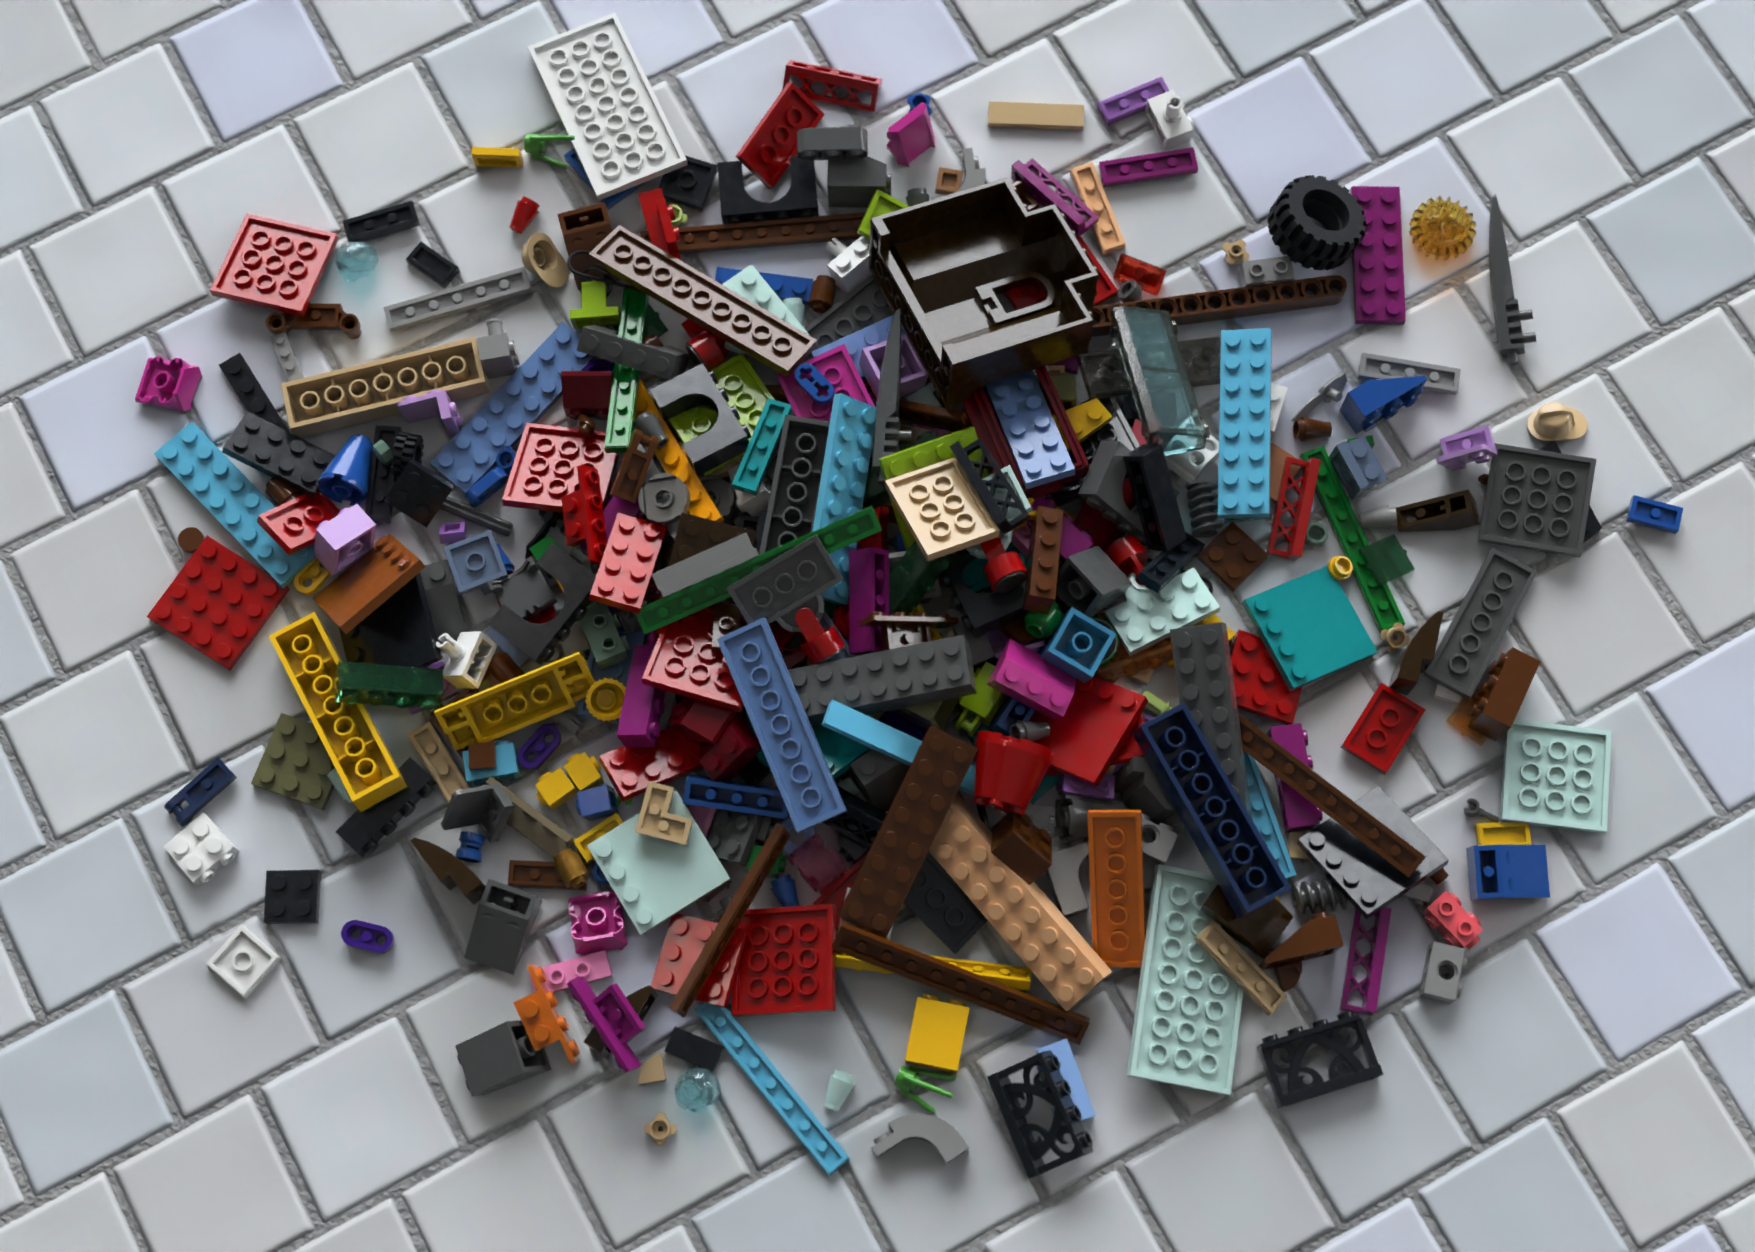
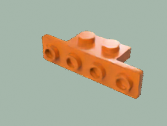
(542, 1019)

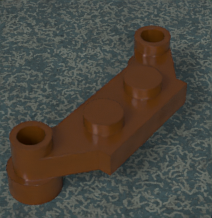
(317, 317)

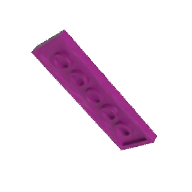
(1379, 258)

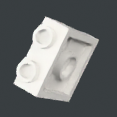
(201, 849)

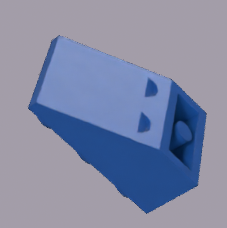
(1379, 400)
(1507, 872)

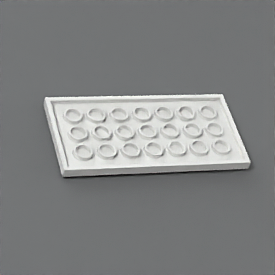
(607, 106)

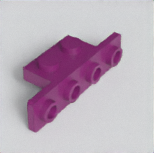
(612, 1018)

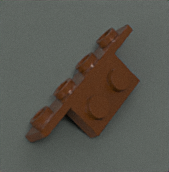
(905, 630)

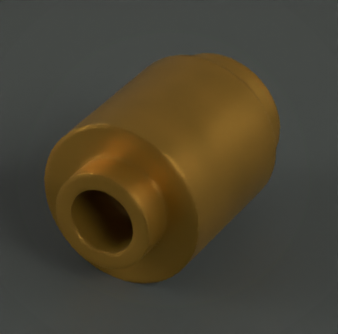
(571, 868)

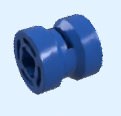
(470, 847)

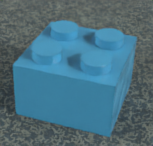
(1078, 645)

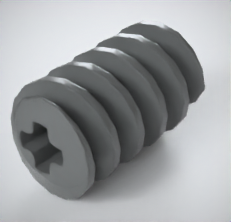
(1203, 509)
(1317, 895)

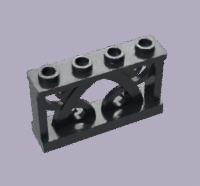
(1297, 1089)
(1065, 1110)

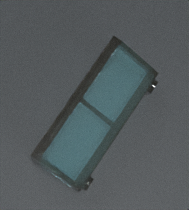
(1158, 379)

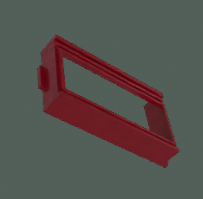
(988, 430)

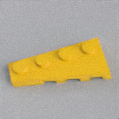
(1085, 420)

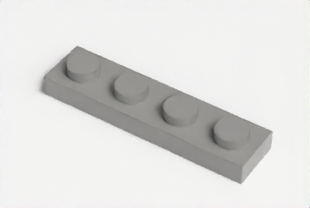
(1439, 378)

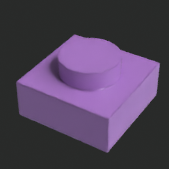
(452, 532)

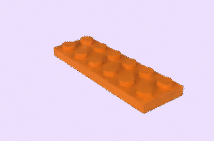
(1117, 886)

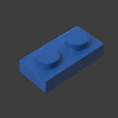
(1654, 514)

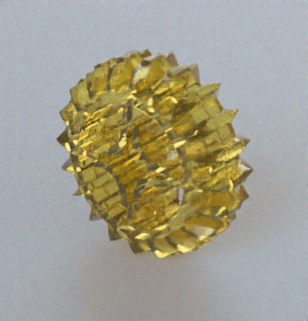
(1455, 222)

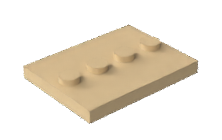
(942, 509)

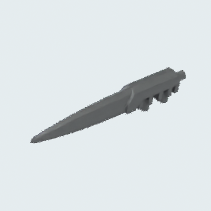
(1505, 306)
(887, 422)

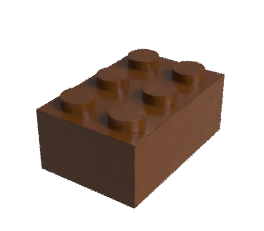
(1503, 693)

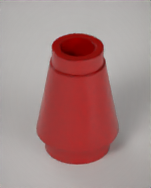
(524, 214)

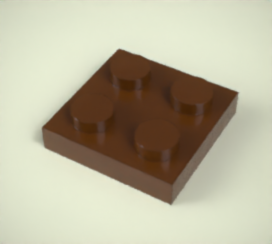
(1232, 556)

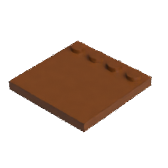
(368, 583)

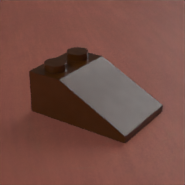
(1313, 940)

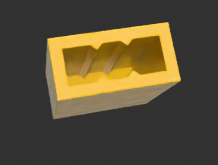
(937, 1033)

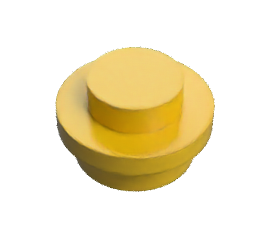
(1340, 567)

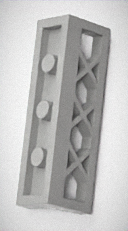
(704, 565)

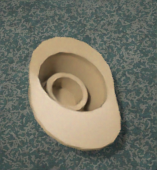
(544, 259)
(1556, 423)

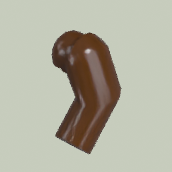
(585, 425)

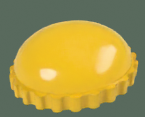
(605, 699)

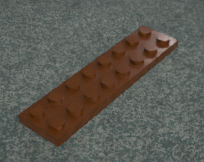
(907, 832)

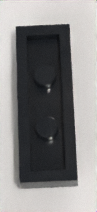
(381, 222)

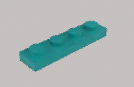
(761, 447)

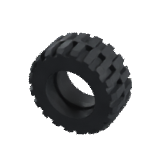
(1304, 239)

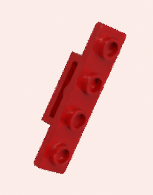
(658, 221)
(585, 515)

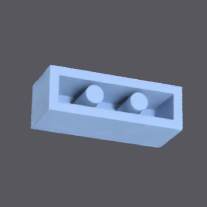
(1072, 1075)

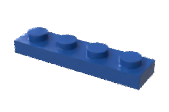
(782, 285)

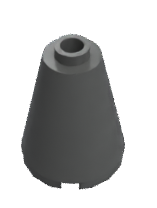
(1072, 814)

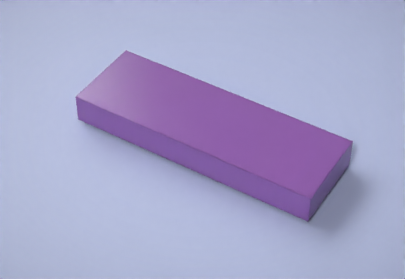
(1131, 101)

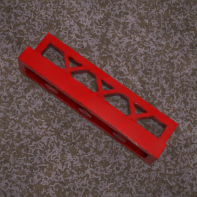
(836, 77)
(1302, 511)

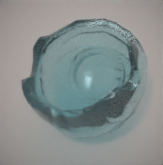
(356, 260)
(697, 1089)

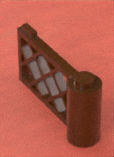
(500, 670)

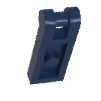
(200, 791)

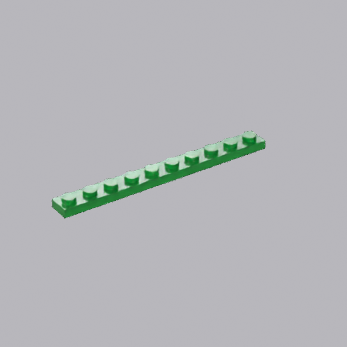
(713, 589)

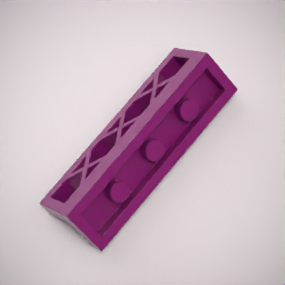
(1045, 196)
(1374, 967)

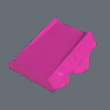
(911, 135)
(168, 383)
(597, 923)

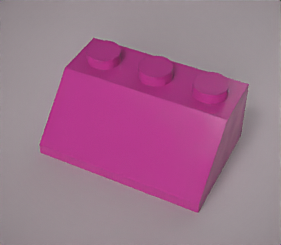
(1032, 680)

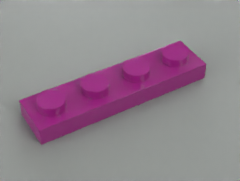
(1148, 167)

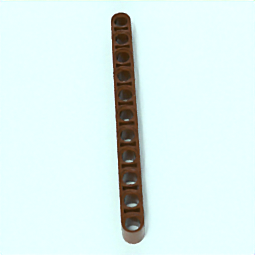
(1229, 310)

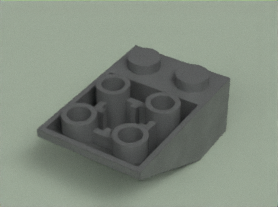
(502, 926)

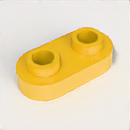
(311, 572)

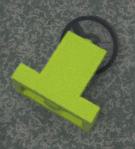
(594, 303)

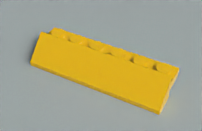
(516, 702)

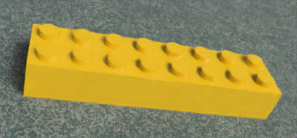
(343, 728)

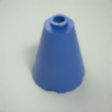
(349, 472)

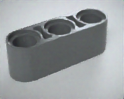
(832, 143)

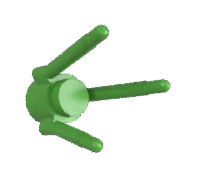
(537, 144)
(909, 1079)

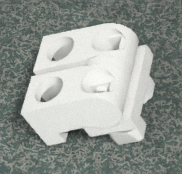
(1192, 463)

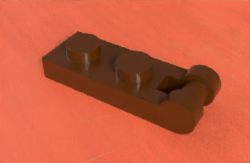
(634, 467)

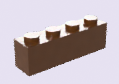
(1043, 560)

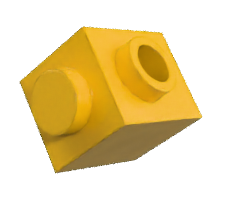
(584, 771)
(554, 789)

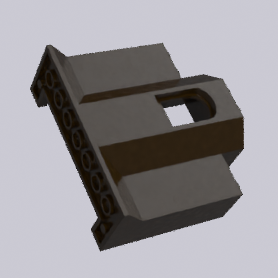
(954, 256)

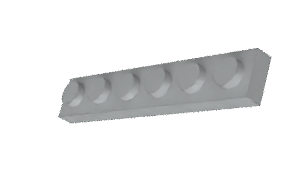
(457, 299)

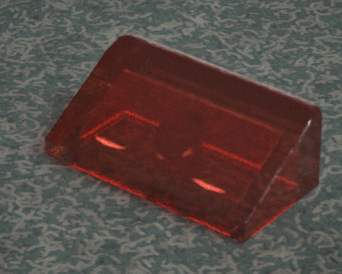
(1147, 275)

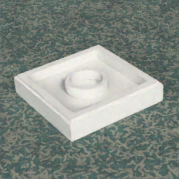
(243, 961)

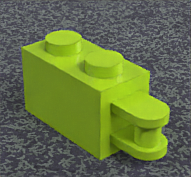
(982, 705)

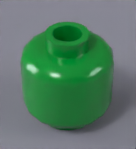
(1043, 624)

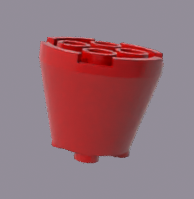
(1008, 771)

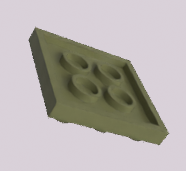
(296, 764)

